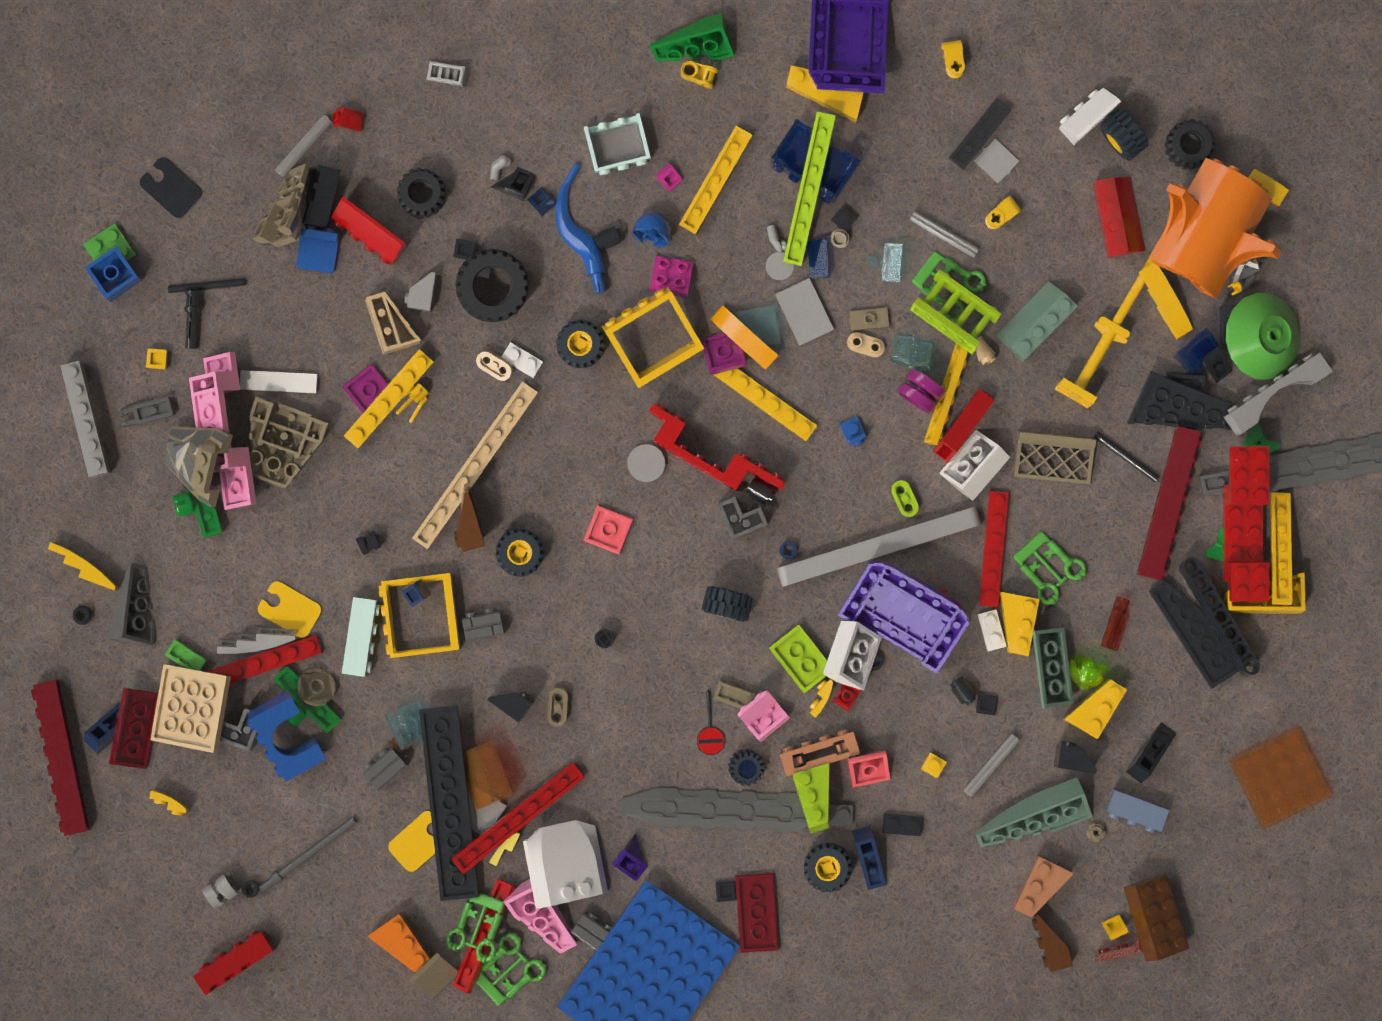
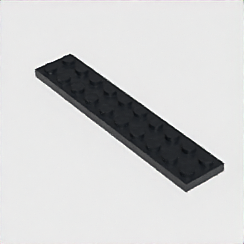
(448, 799)

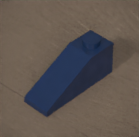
(103, 731)
(869, 857)

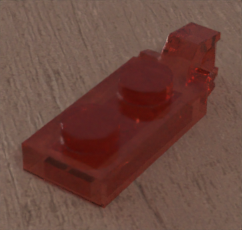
(1116, 624)
(1122, 950)

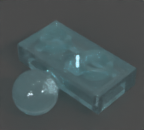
(891, 263)

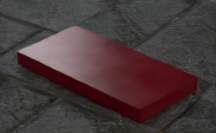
(134, 729)
(756, 912)

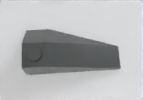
(131, 614)

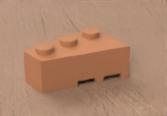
(1040, 885)

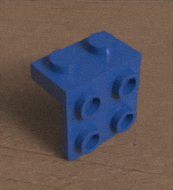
(317, 249)

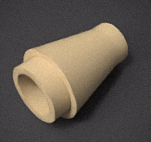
(984, 352)

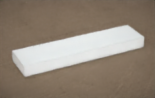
(278, 381)

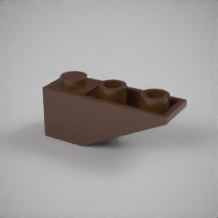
(1056, 951)

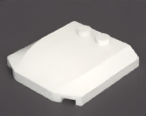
(564, 863)

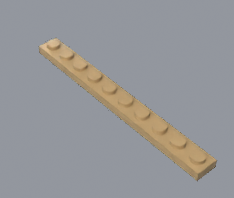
(475, 465)

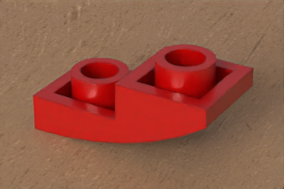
(846, 696)

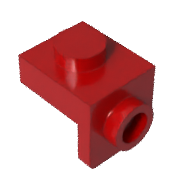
(348, 119)

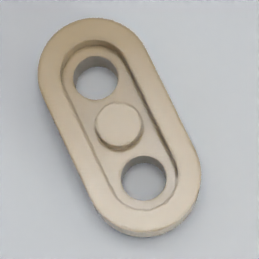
(865, 345)
(494, 367)

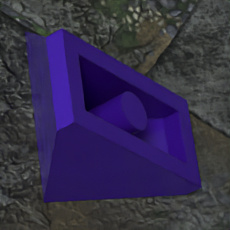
(631, 860)

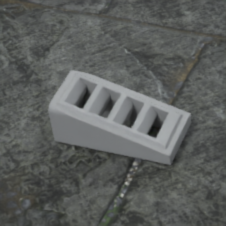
(462, 78)

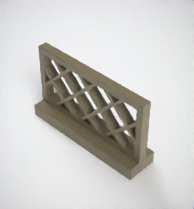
(1059, 441)

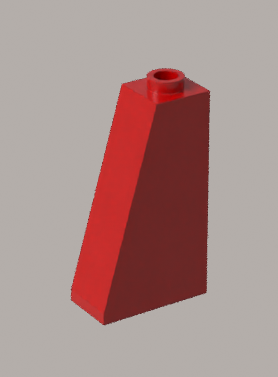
(963, 425)

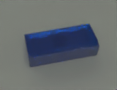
(818, 258)

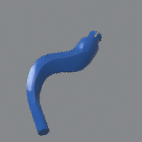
(577, 238)

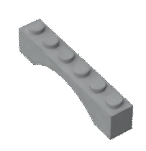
(1308, 373)
(84, 419)

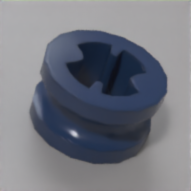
(793, 551)

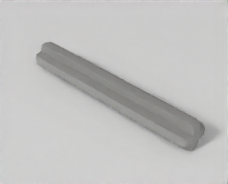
(303, 145)
(944, 234)
(991, 765)

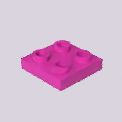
(671, 274)

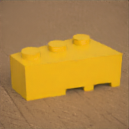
(1096, 710)

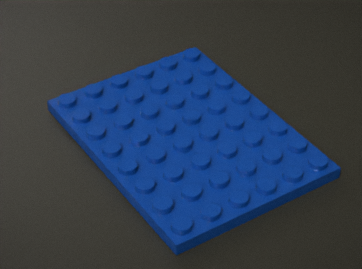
(650, 964)

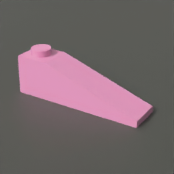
(545, 921)

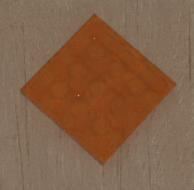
(1280, 778)

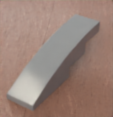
(264, 639)

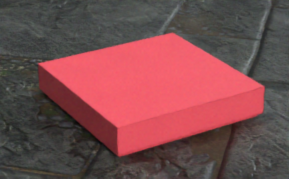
(608, 529)

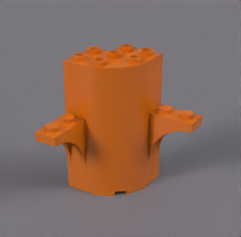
(1213, 227)

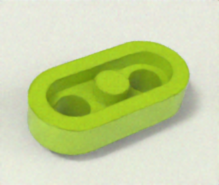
(905, 498)

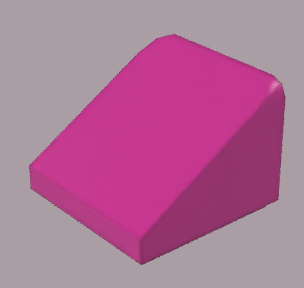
(669, 177)

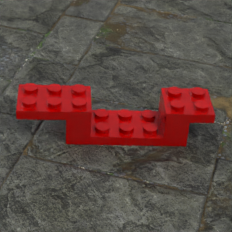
(736, 470)
(1244, 524)

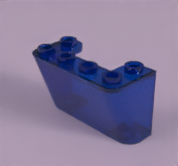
(792, 155)

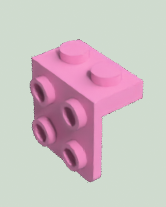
(763, 715)

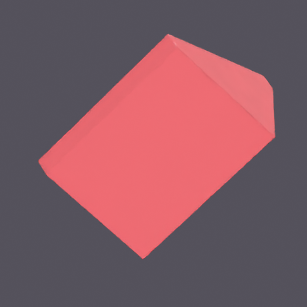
(868, 768)

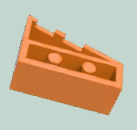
(401, 942)

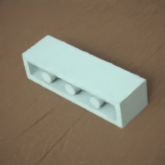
(360, 637)

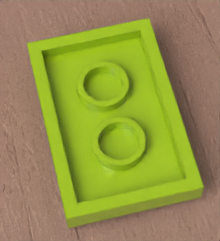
(800, 658)

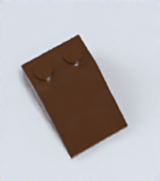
(469, 530)

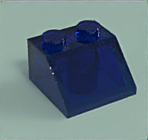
(1192, 354)

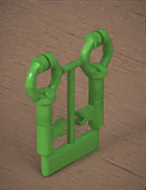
(927, 270)
(1031, 548)
(485, 901)
(490, 988)

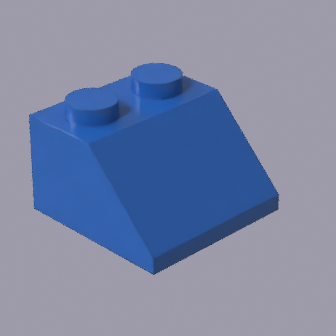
(113, 274)

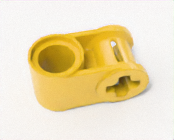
(953, 55)
(700, 74)
(1004, 211)

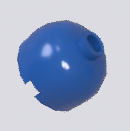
(653, 228)

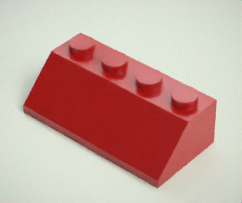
(1118, 216)
(368, 231)

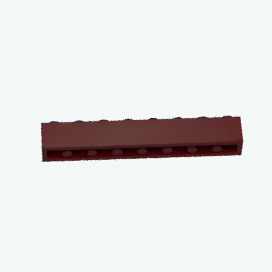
(1168, 503)
(61, 757)

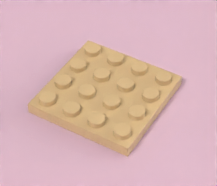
(190, 708)

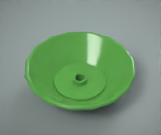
(1250, 337)

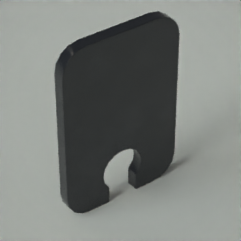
(175, 190)

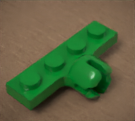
(206, 515)
(322, 715)

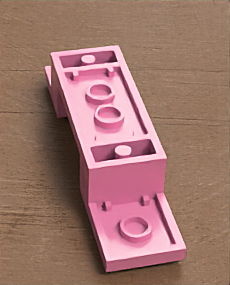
(210, 412)

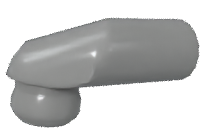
(497, 165)
(774, 239)

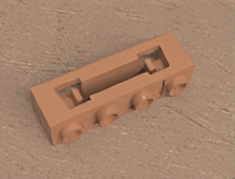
(825, 741)

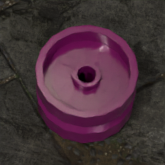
(923, 389)

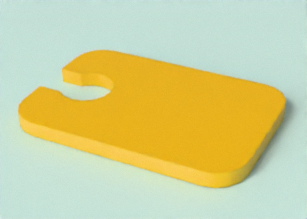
(293, 611)
(414, 844)

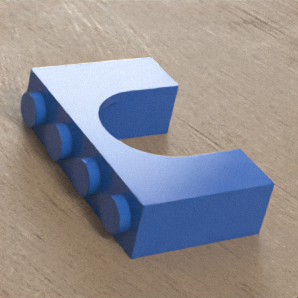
(288, 761)

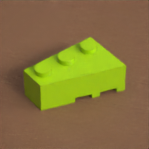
(813, 792)

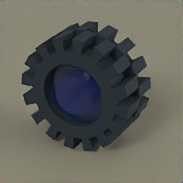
(746, 767)

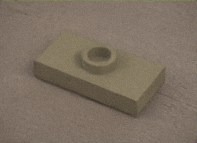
(869, 319)
(733, 695)

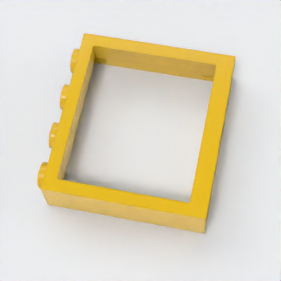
(669, 361)
(386, 610)

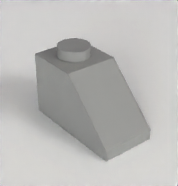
(421, 294)

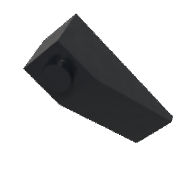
(1151, 753)

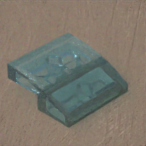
(911, 352)

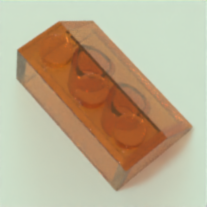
(485, 776)

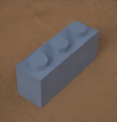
(1136, 811)

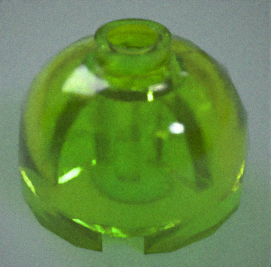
(1086, 672)

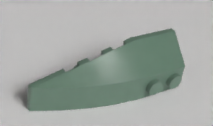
(1047, 809)

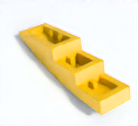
(1166, 300)
(88, 569)

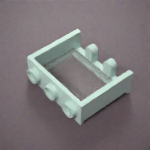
(617, 144)

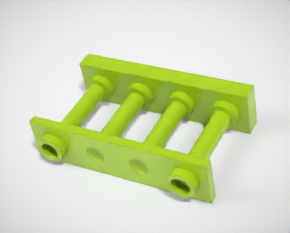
(954, 329)

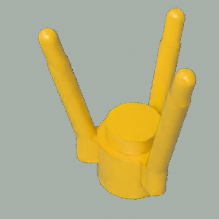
(416, 393)

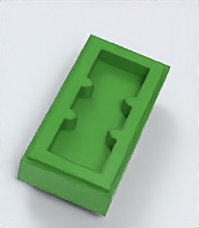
(185, 656)

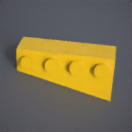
(841, 102)
(1266, 607)

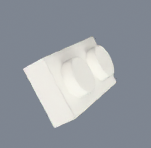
(522, 360)
(991, 630)

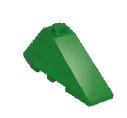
(701, 39)

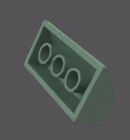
(1036, 321)
(1053, 667)

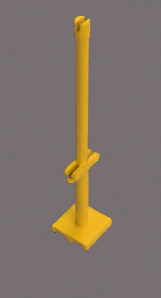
(1111, 332)

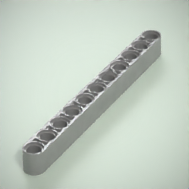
(879, 546)

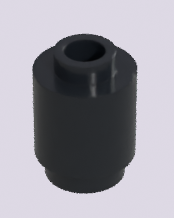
(608, 238)
(760, 491)
(963, 690)

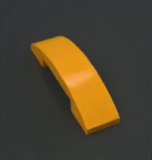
(744, 337)

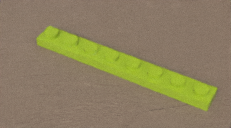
(809, 188)

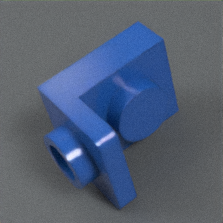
(853, 432)

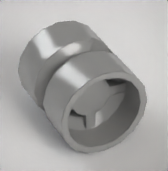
(219, 891)

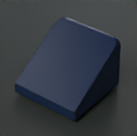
(541, 201)
(416, 592)

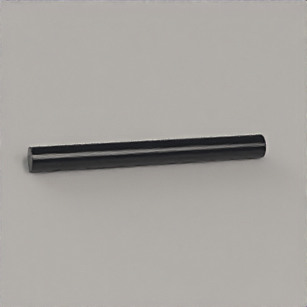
(206, 285)
(1127, 457)

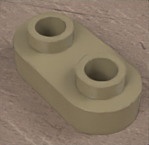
(557, 707)

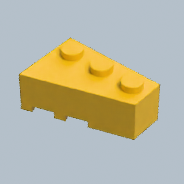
(1019, 621)

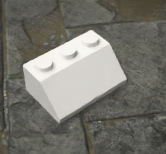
(1088, 115)
(974, 465)
(852, 654)

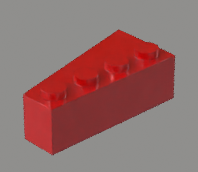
(231, 964)

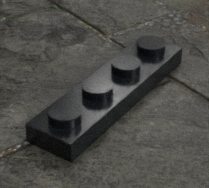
(979, 134)

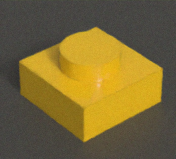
(157, 359)
(933, 765)
(1115, 927)

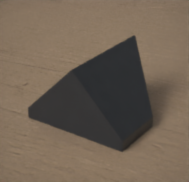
(515, 184)

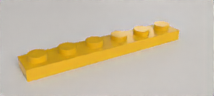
(715, 180)
(950, 383)
(388, 398)
(768, 402)
(1281, 548)

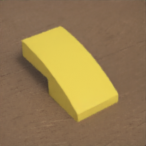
(509, 844)

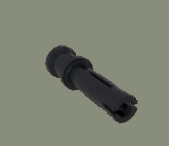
(192, 308)

